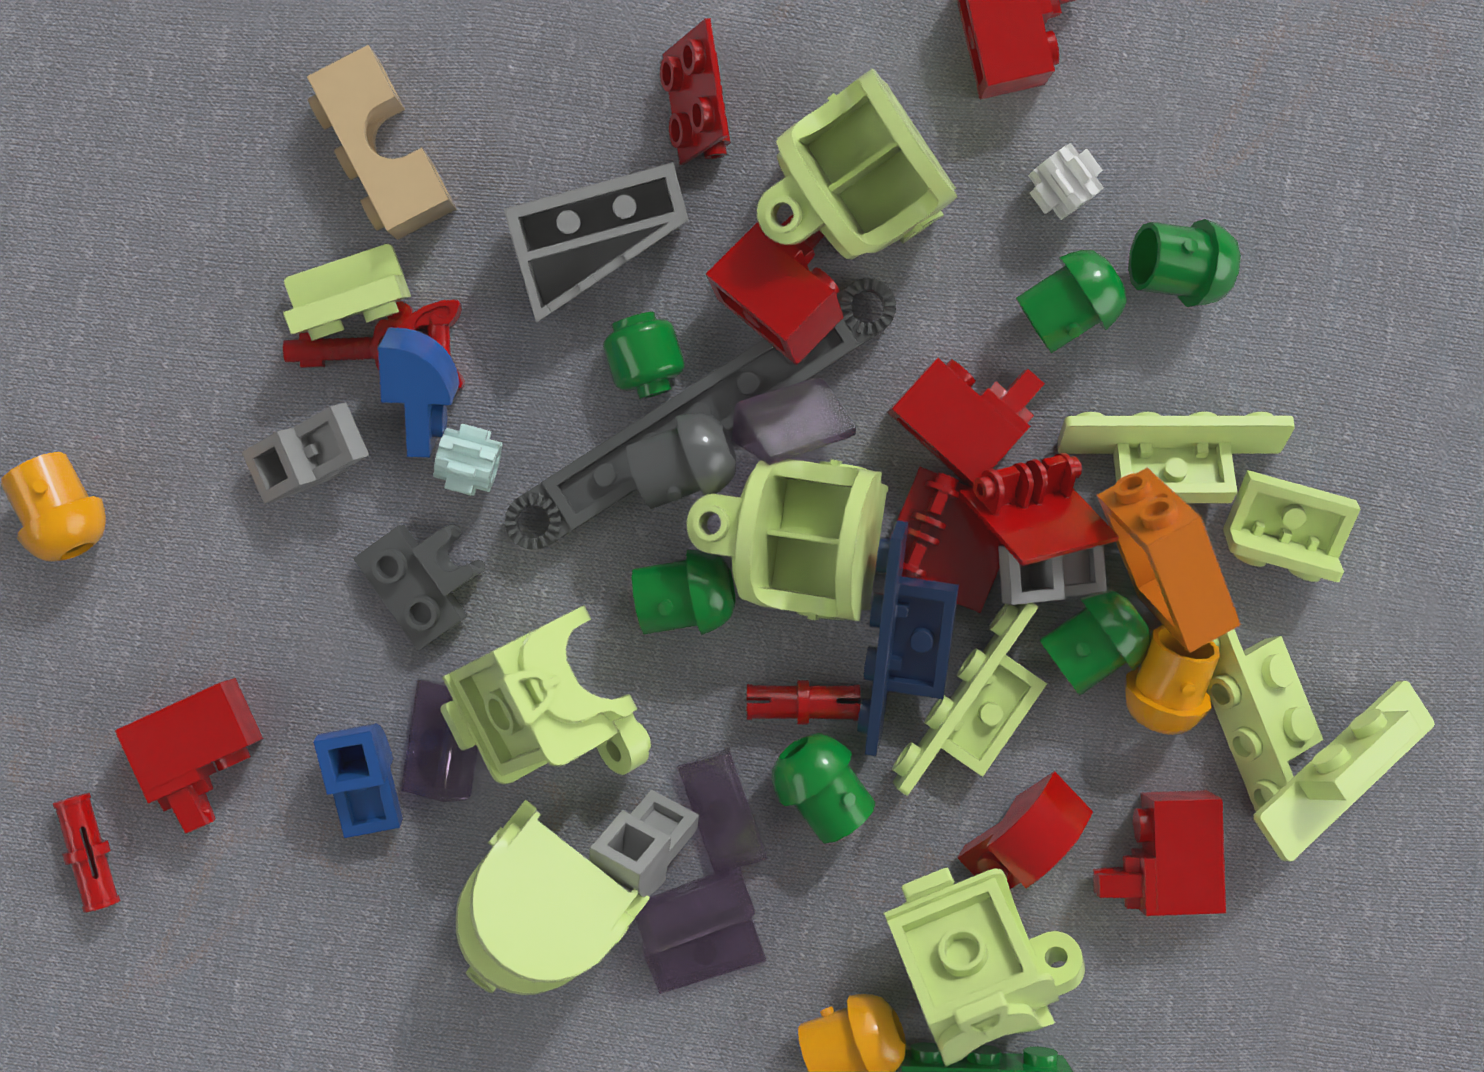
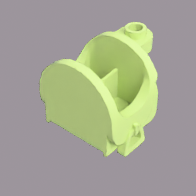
(856, 174)
(799, 536)
(532, 712)
(538, 910)
(975, 961)

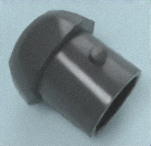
(683, 460)

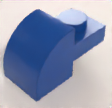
(422, 377)
(359, 776)

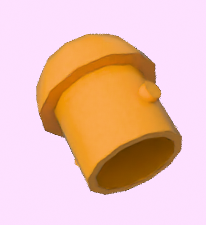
(53, 508)
(1171, 684)
(854, 1039)

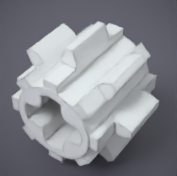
(1065, 181)

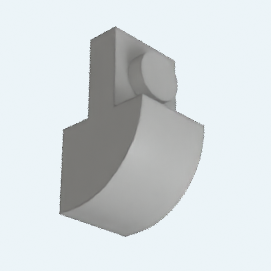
(305, 454)
(1052, 578)
(644, 843)

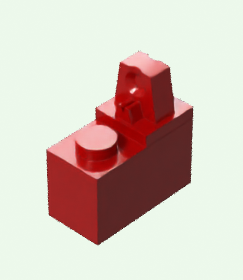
(1010, 43)
(776, 292)
(961, 426)
(177, 748)
(1179, 860)

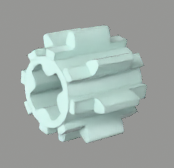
(467, 459)

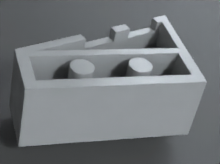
(591, 231)

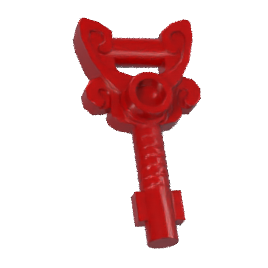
(436, 317)

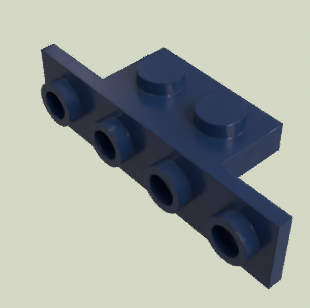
(913, 637)

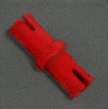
(802, 702)
(95, 890)

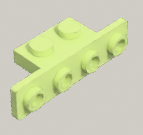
(1183, 451)
(982, 709)
(1261, 712)
(1343, 771)

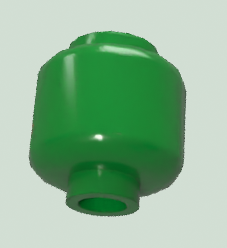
(643, 354)

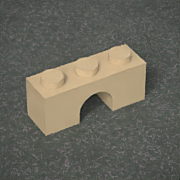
(356, 100)

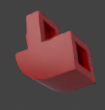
(1032, 835)

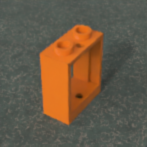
(1169, 559)

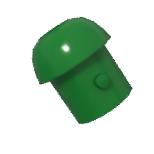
(1183, 261)
(1074, 299)
(684, 593)
(1098, 640)
(822, 786)

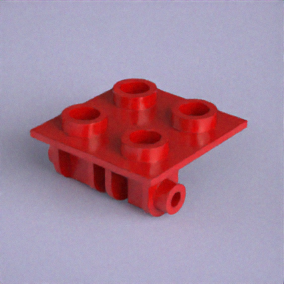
(695, 95)
(1037, 509)
(948, 539)

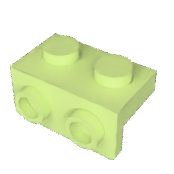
(344, 288)
(1290, 527)

